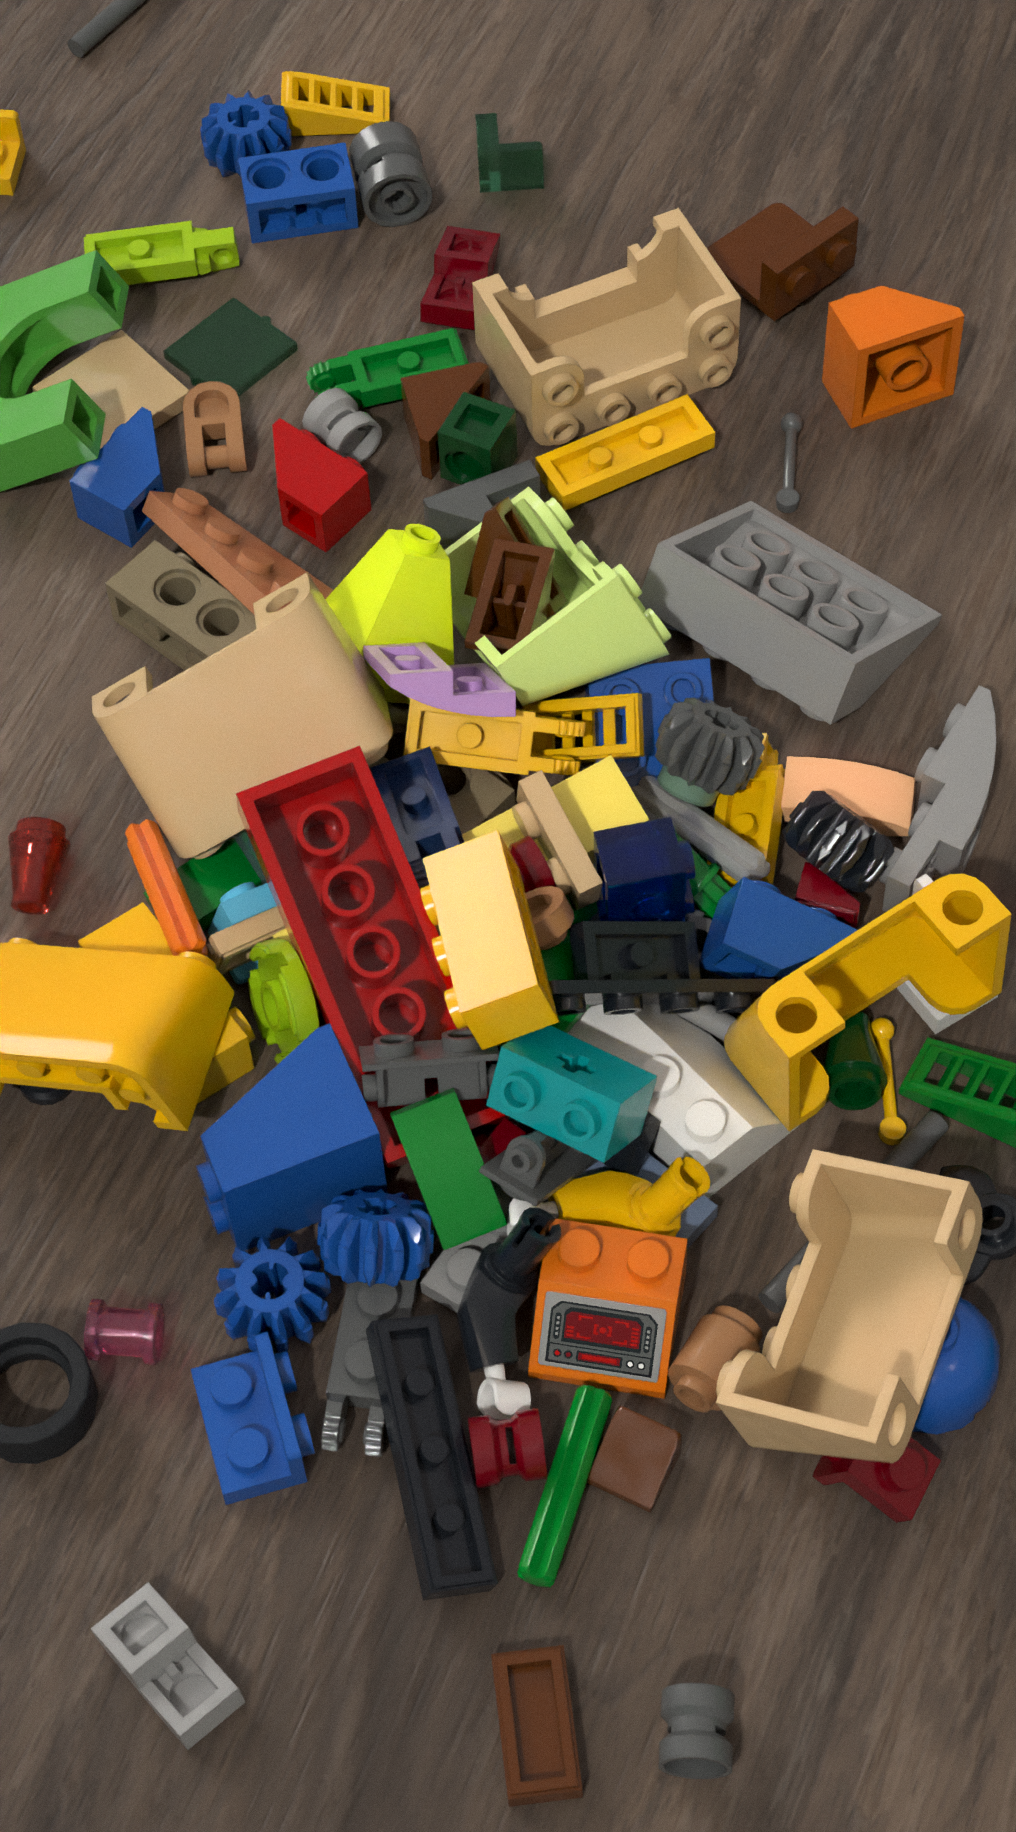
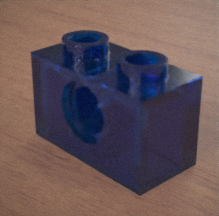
(644, 872)

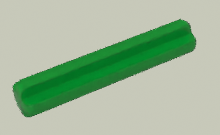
(564, 1486)

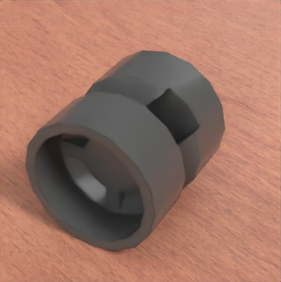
(390, 174)

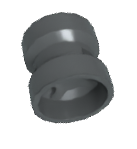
(696, 1725)

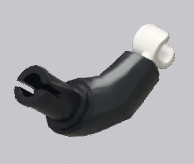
(488, 1307)

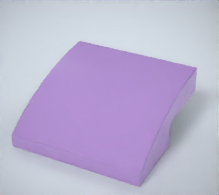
(455, 688)

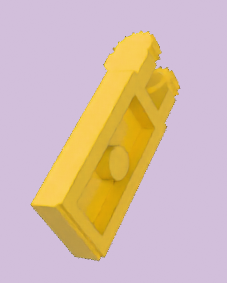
(489, 742)

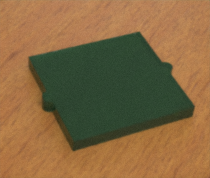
(231, 348)

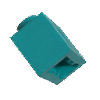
(571, 1091)

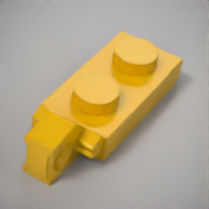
(756, 811)

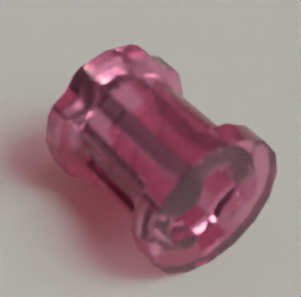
(124, 1331)

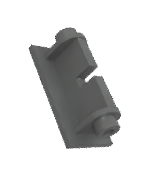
(404, 1064)
(535, 1167)

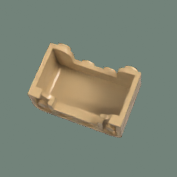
(615, 340)

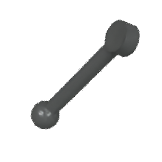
(788, 498)

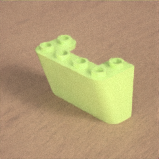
(589, 637)

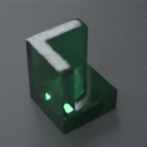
(506, 164)

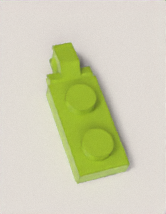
(165, 251)

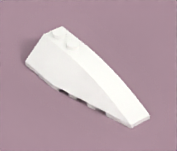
(698, 1094)

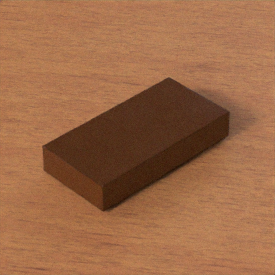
(536, 1726)

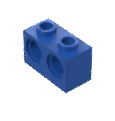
(298, 192)

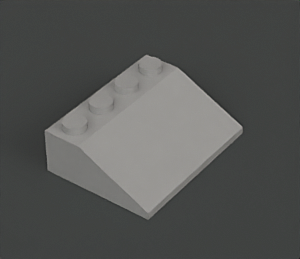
(785, 609)

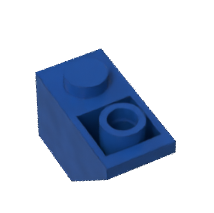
(116, 485)
(766, 933)

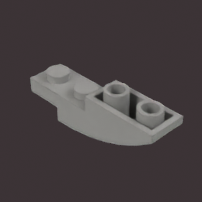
(950, 801)

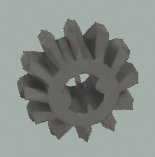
(709, 746)

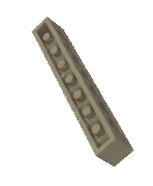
(192, 617)

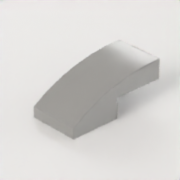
(168, 1665)

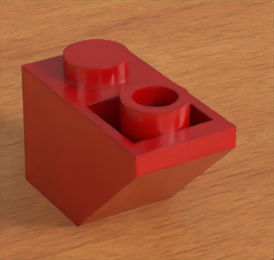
(317, 487)

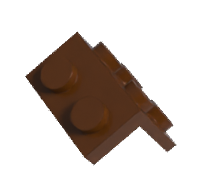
(783, 258)

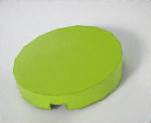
(281, 996)

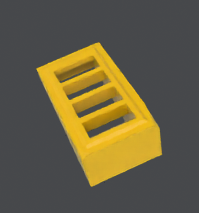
(317, 102)
(587, 706)

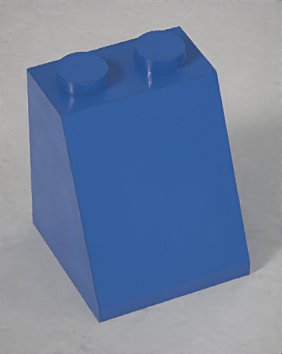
(291, 1146)

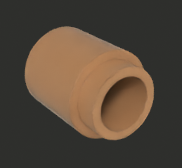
(710, 1345)

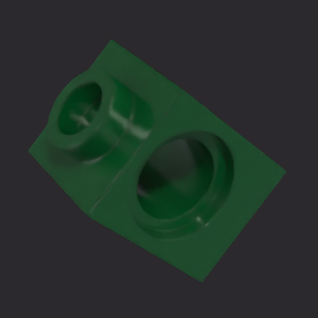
(476, 439)

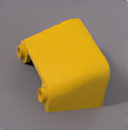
(111, 1024)

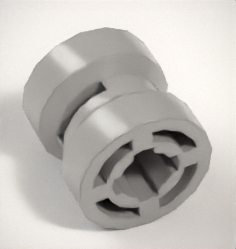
(339, 425)

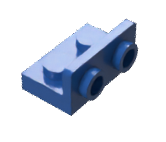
(250, 1424)

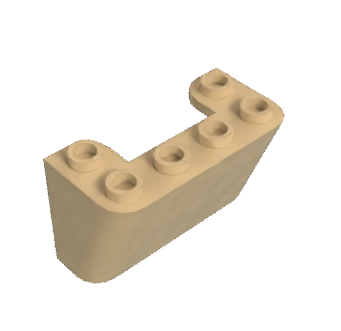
(245, 717)
(859, 1311)

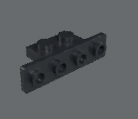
(645, 964)

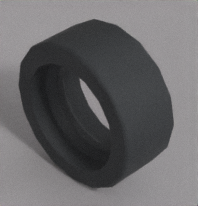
(71, 1422)

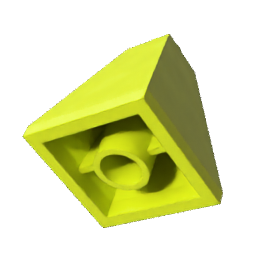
(399, 596)

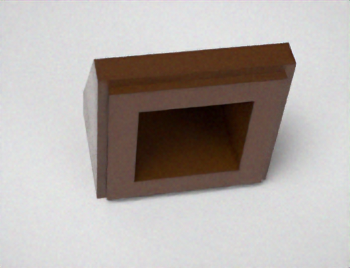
(635, 1458)

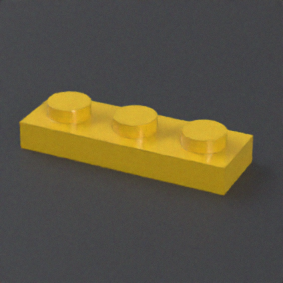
(625, 452)

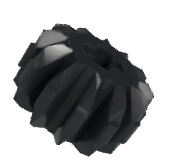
(838, 841)

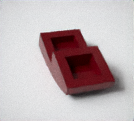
(458, 261)

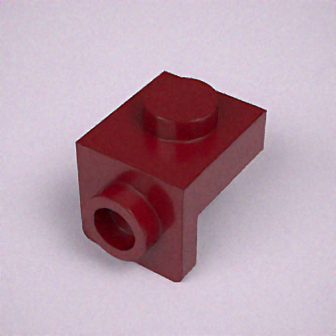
(889, 1487)

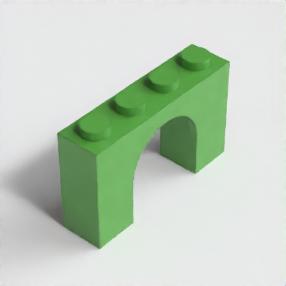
(37, 322)

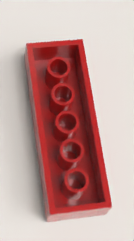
(354, 916)

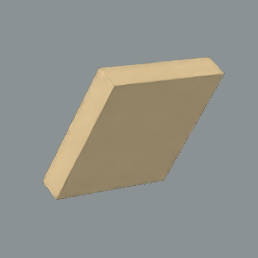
(121, 381)

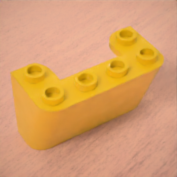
(940, 939)

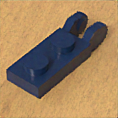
(418, 807)

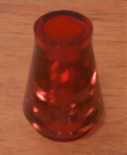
(36, 860)

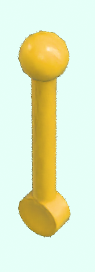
(892, 1128)

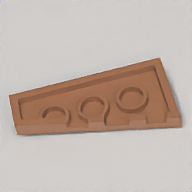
(223, 547)

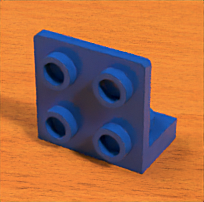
(660, 688)

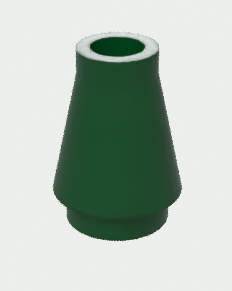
(854, 1066)

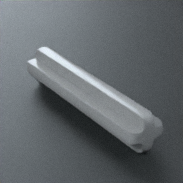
(703, 832)

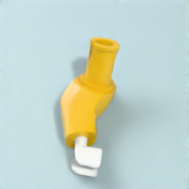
(625, 1199)

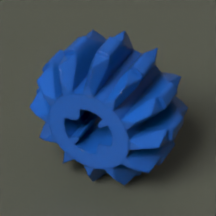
(243, 130)
(375, 1238)
(272, 1272)

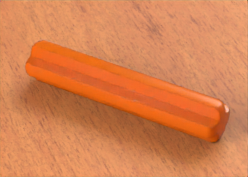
(165, 889)

